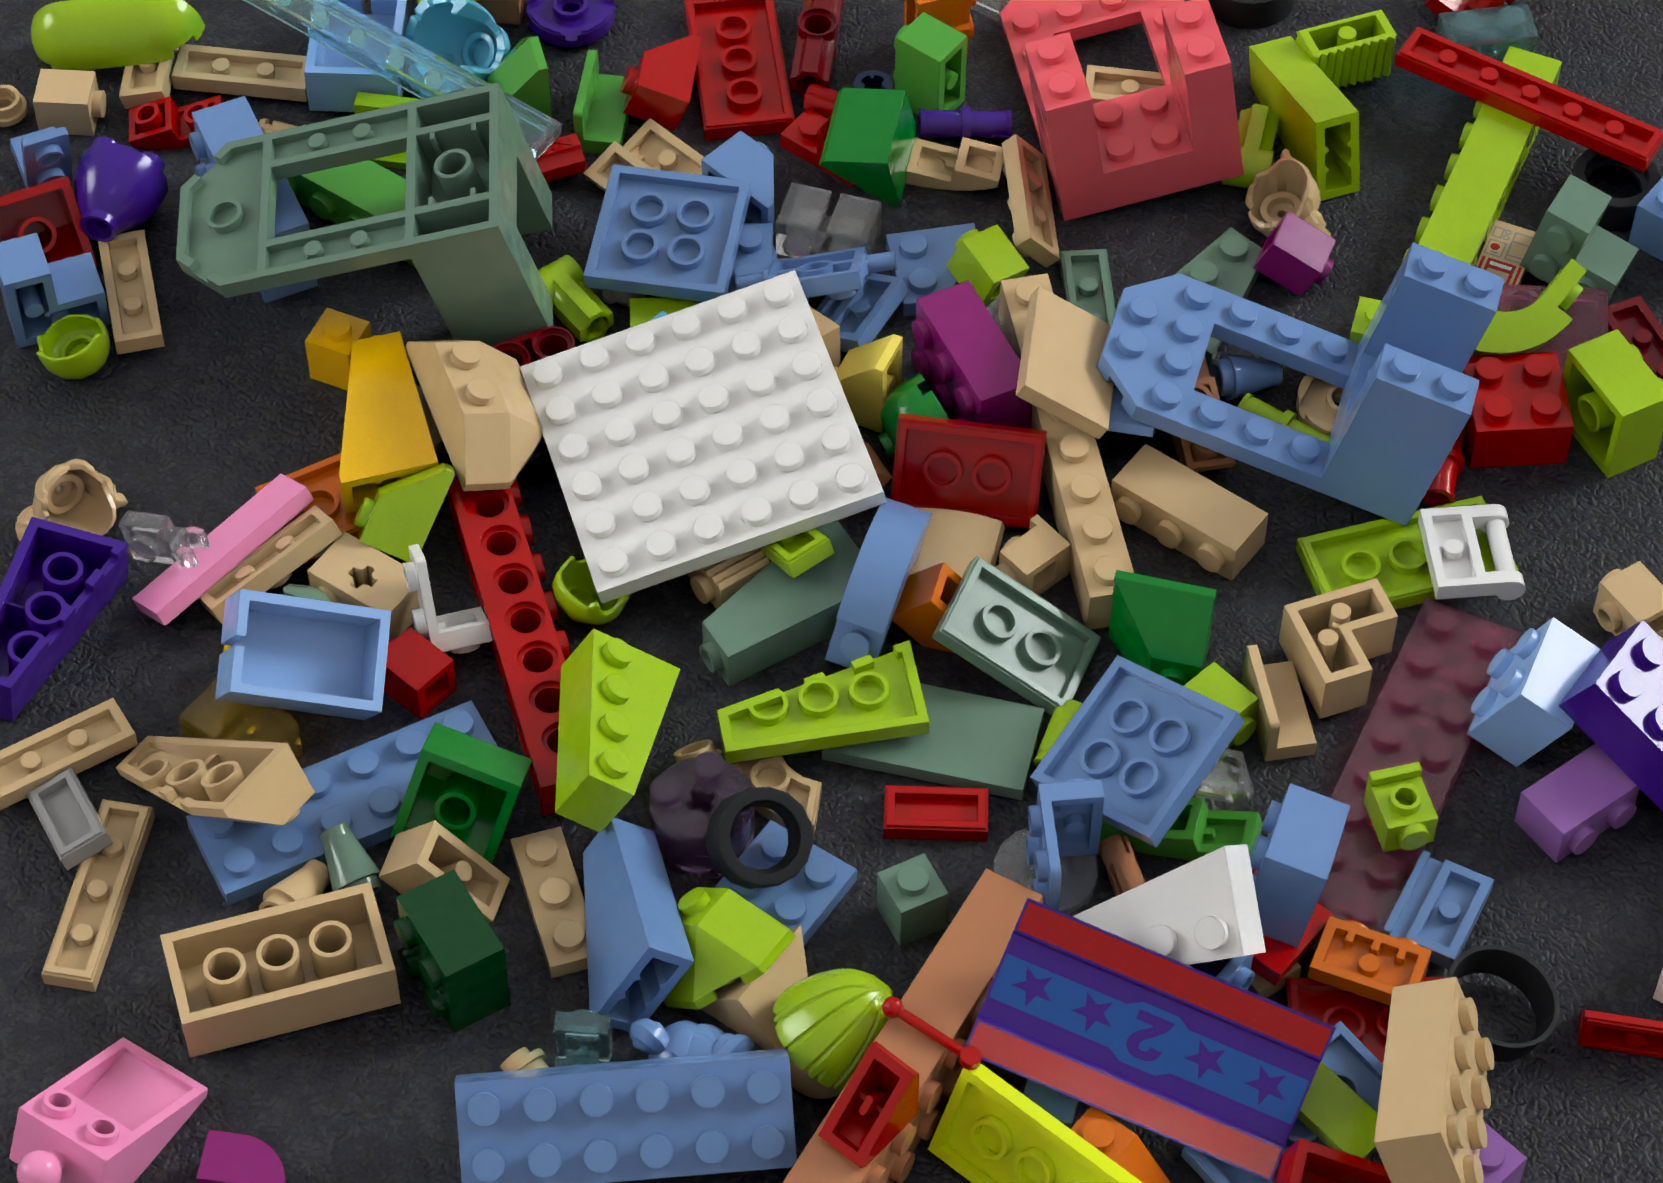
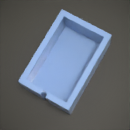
(334, 79)
(303, 655)

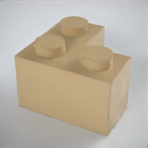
(1332, 641)

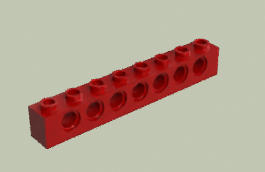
(513, 600)

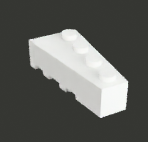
(1191, 912)

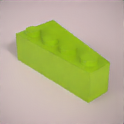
(607, 726)

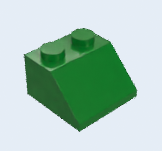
(464, 788)

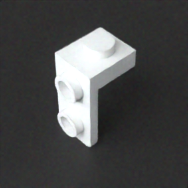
(454, 631)

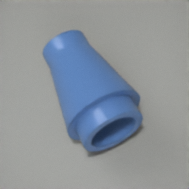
(1244, 374)

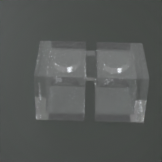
(806, 230)

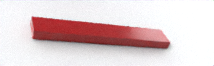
(1530, 98)

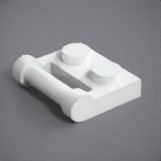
(1456, 556)

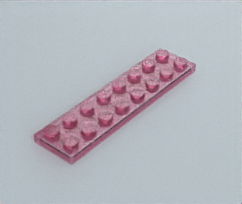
(1416, 719)

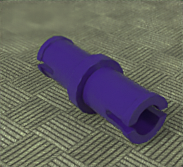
(964, 123)

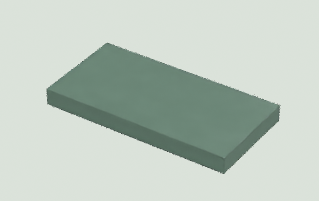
(968, 745)

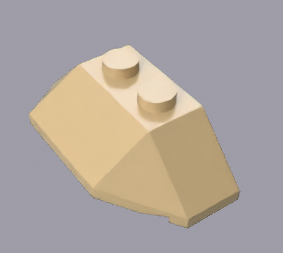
(478, 409)

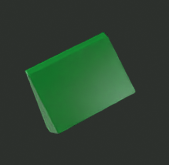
(871, 140)

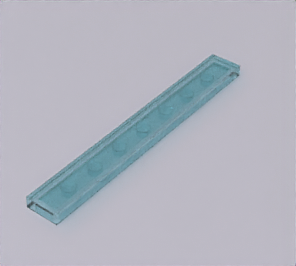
(398, 58)

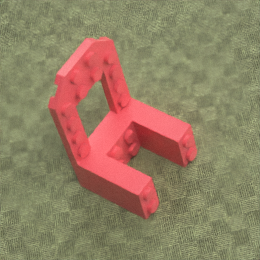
(1136, 142)

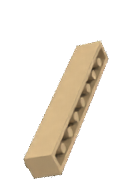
(1072, 480)

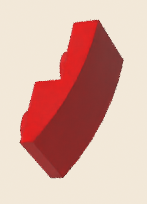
(163, 124)

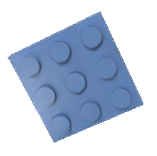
(667, 234)
(1145, 743)

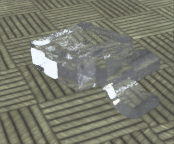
(157, 540)

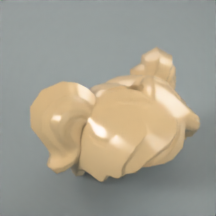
(1283, 189)
(73, 497)

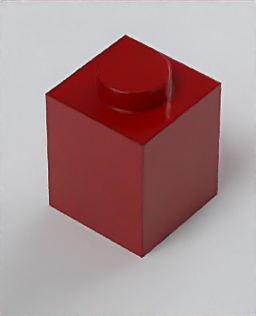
(418, 673)

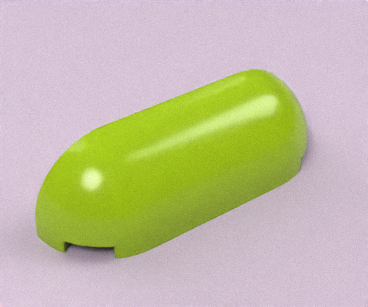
(112, 32)

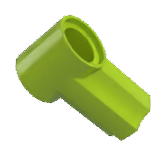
(1257, 138)
(573, 302)

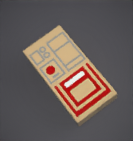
(1505, 251)

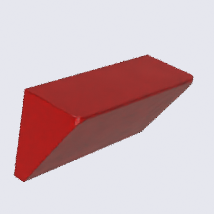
(1620, 1033)

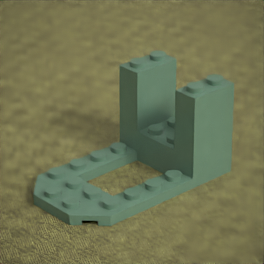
(462, 223)

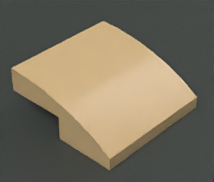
(648, 148)
(958, 538)

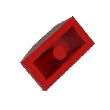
(662, 82)

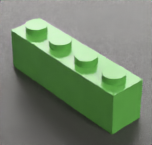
(351, 192)

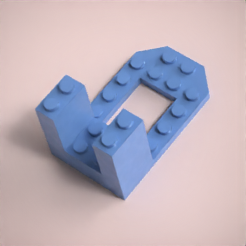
(1399, 384)

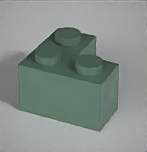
(1573, 232)

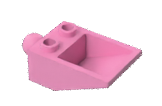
(103, 1119)

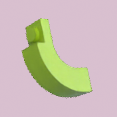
(1537, 324)

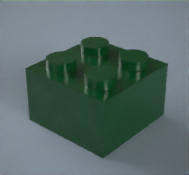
(452, 951)

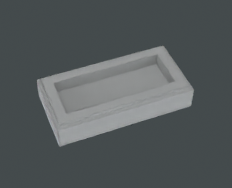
(69, 818)

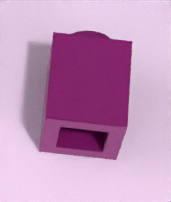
(1295, 254)

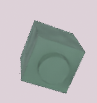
(912, 900)

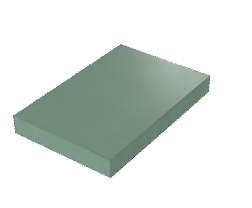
(1016, 636)

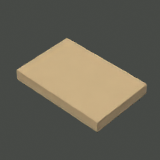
(1061, 363)

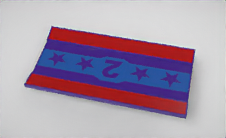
(1149, 1039)

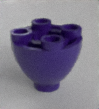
(117, 188)

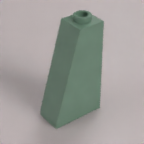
(777, 613)

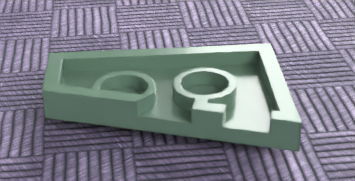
(1227, 266)

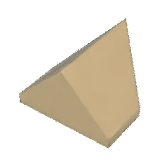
(750, 1006)

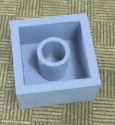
(1527, 683)

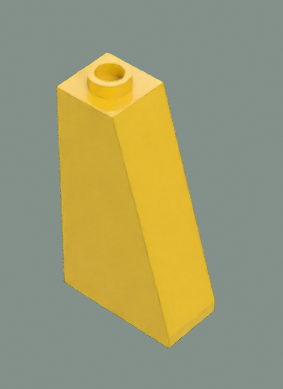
(383, 421)

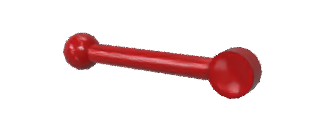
(969, 1056)

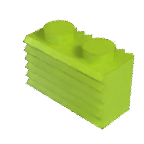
(1351, 47)

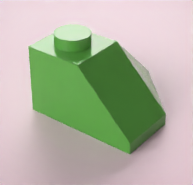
(525, 75)

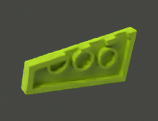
(851, 707)

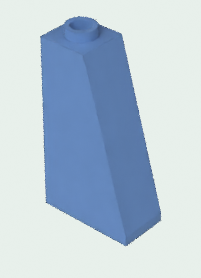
(631, 925)

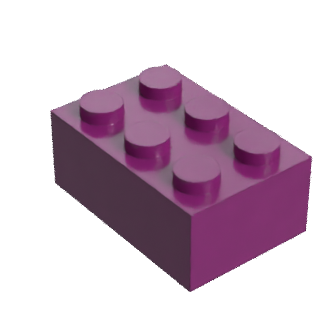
(967, 359)

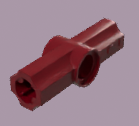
(816, 44)

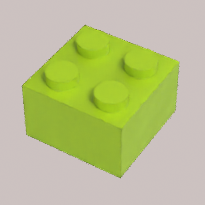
(1614, 402)

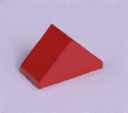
(873, 1106)

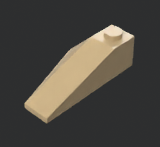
(221, 777)

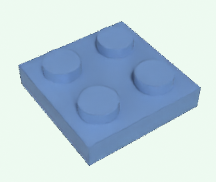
(803, 899)

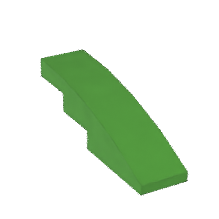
(1198, 832)

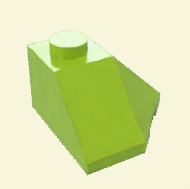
(727, 943)

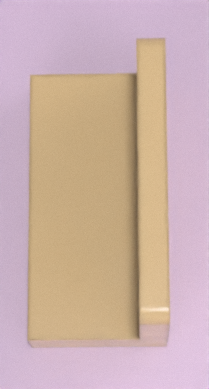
(1281, 709)

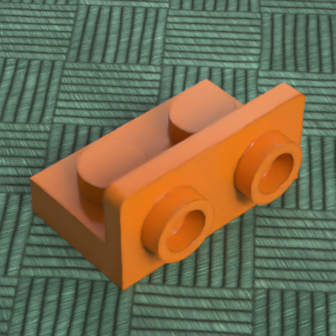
(1366, 960)

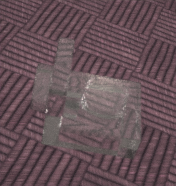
(1227, 782)

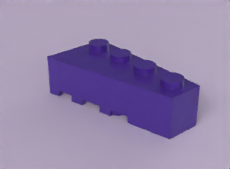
(49, 601)

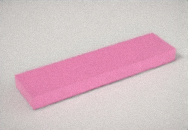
(228, 547)

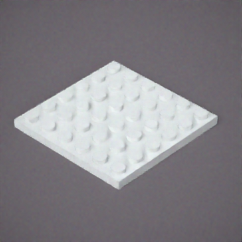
(701, 436)

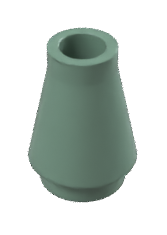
(347, 859)

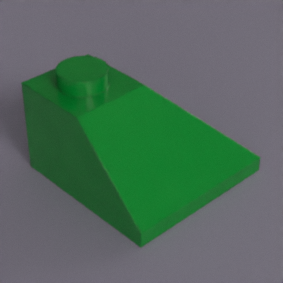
(1162, 624)

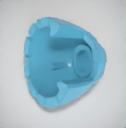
(460, 33)

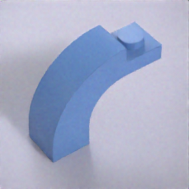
(877, 581)

